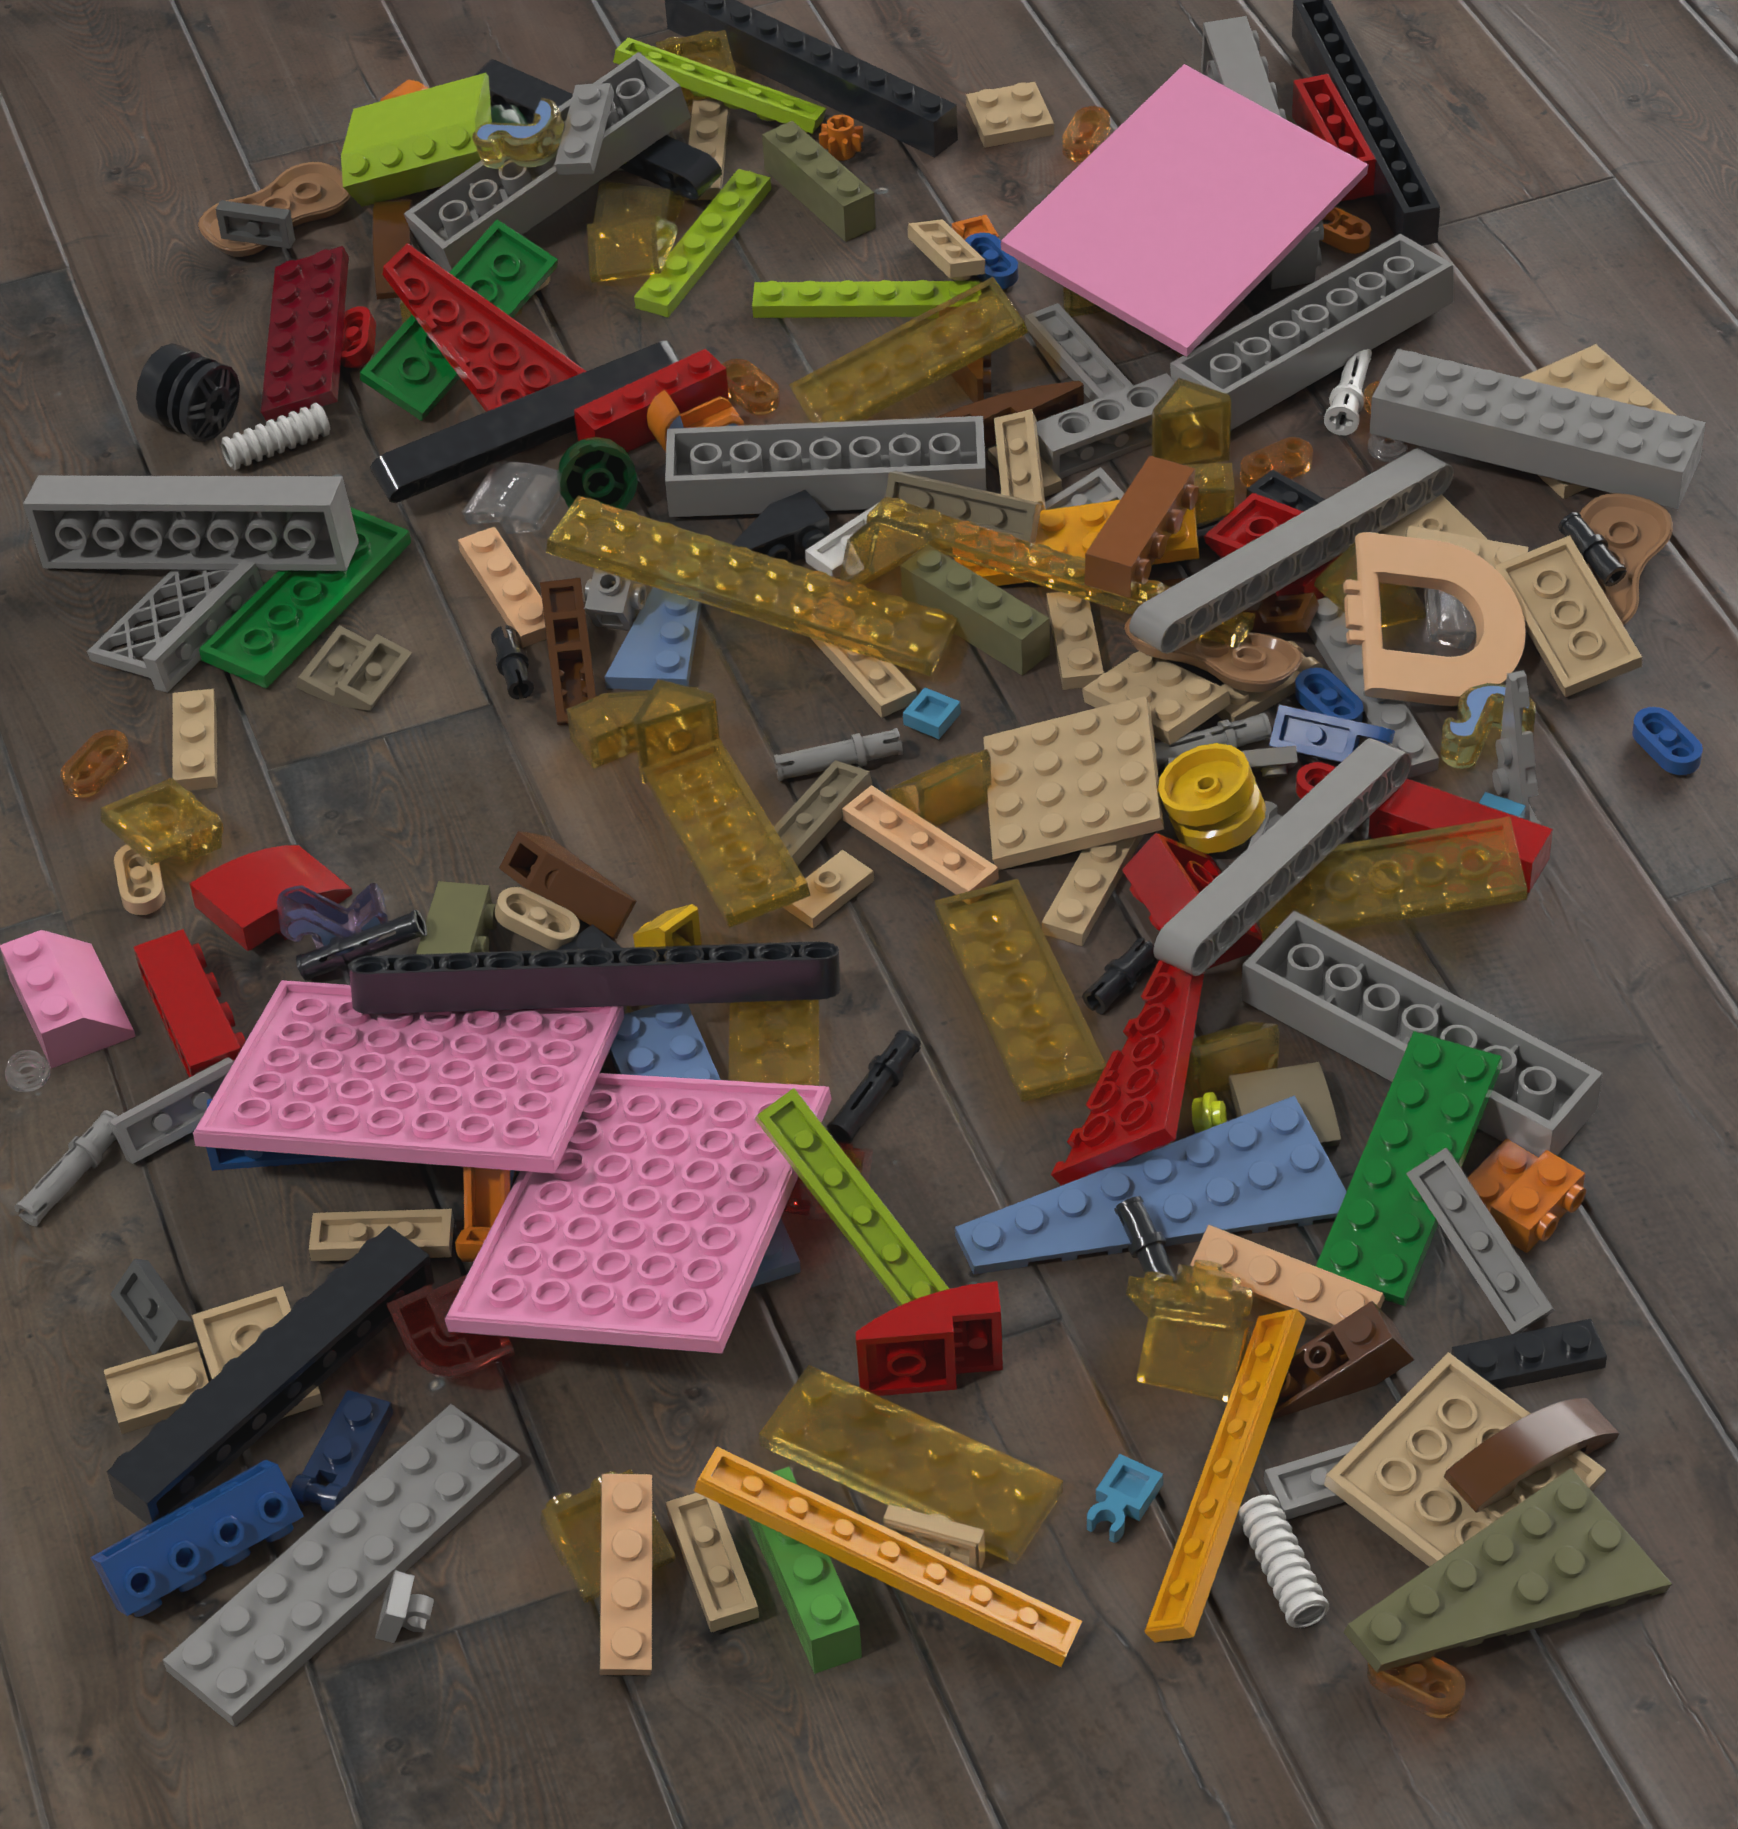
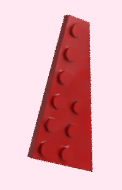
(481, 342)
(1142, 1085)

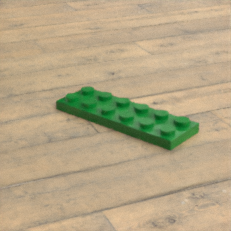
(499, 268)
(300, 606)
(1383, 1218)

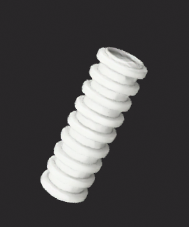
(275, 436)
(1283, 1561)

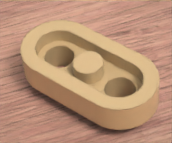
(138, 882)
(536, 918)

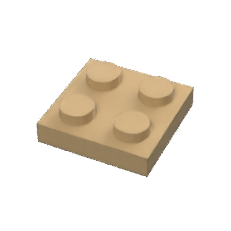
(1009, 114)

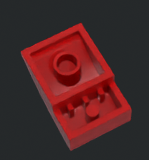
(1250, 521)
(245, 891)
(931, 1341)

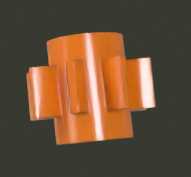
(841, 137)

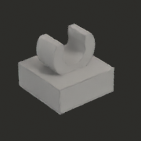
(402, 1608)

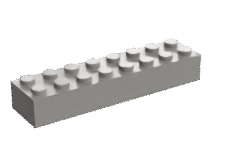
(1234, 61)
(455, 216)
(1321, 327)
(1537, 428)
(835, 462)
(192, 522)
(1373, 1006)

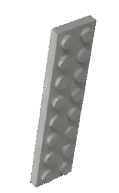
(341, 1565)

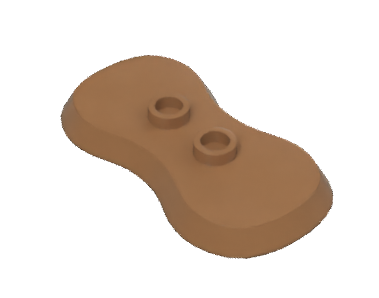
(306, 189)
(1634, 534)
(1254, 666)

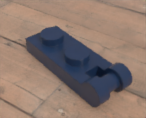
(342, 1451)

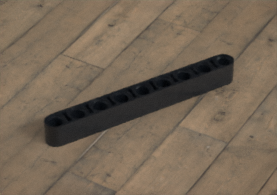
(664, 163)
(508, 428)

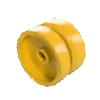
(1212, 798)

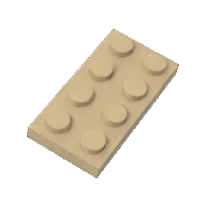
(1569, 617)

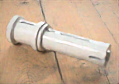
(1346, 390)

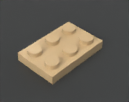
(1175, 695)
(235, 1326)

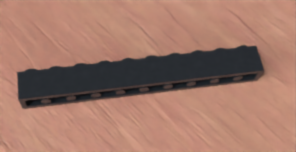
(822, 72)
(1398, 178)

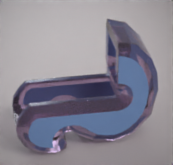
(308, 913)

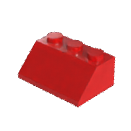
(1169, 876)

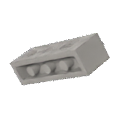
(1101, 428)

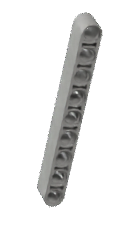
(1281, 857)

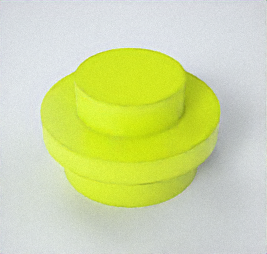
(1208, 1112)

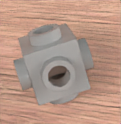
(613, 600)

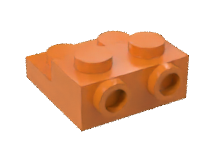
(1527, 1192)

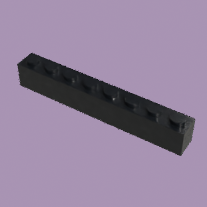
(268, 1378)

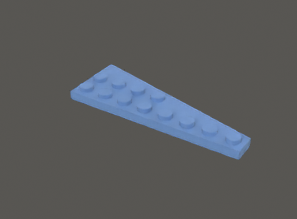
(1232, 1176)

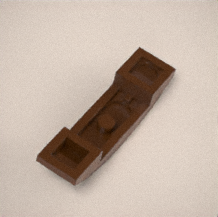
(389, 236)
(1527, 1447)

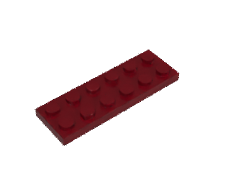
(305, 333)

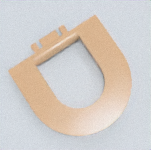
(1443, 568)

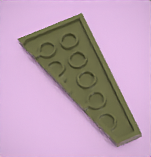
(1519, 1573)

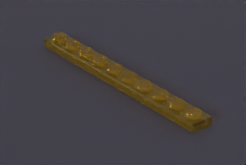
(1035, 563)

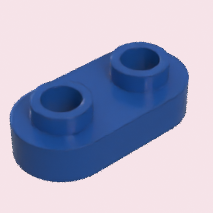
(997, 262)
(1325, 694)
(1667, 740)

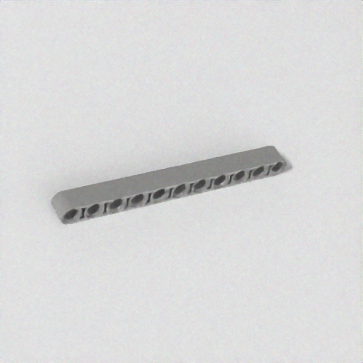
(1289, 551)

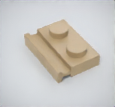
(154, 1386)

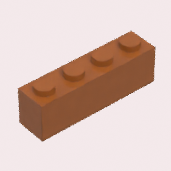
(1140, 527)

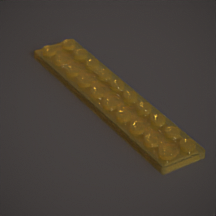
(753, 585)

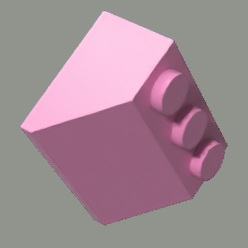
(65, 995)

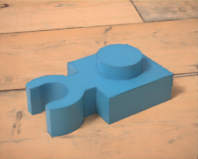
(1124, 1492)

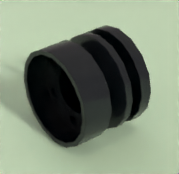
(188, 392)

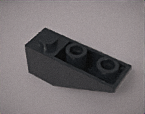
(786, 528)

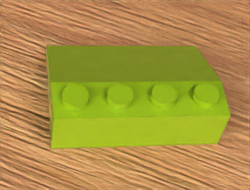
(414, 140)

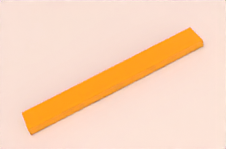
(1225, 1477)
(888, 1556)

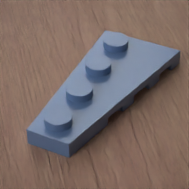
(657, 644)

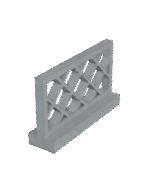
(174, 655)

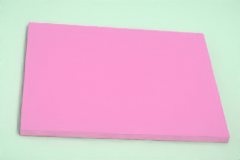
(1184, 209)
(410, 1084)
(643, 1223)

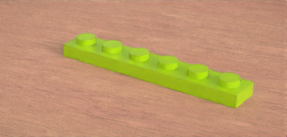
(728, 88)
(703, 242)
(852, 298)
(849, 1199)

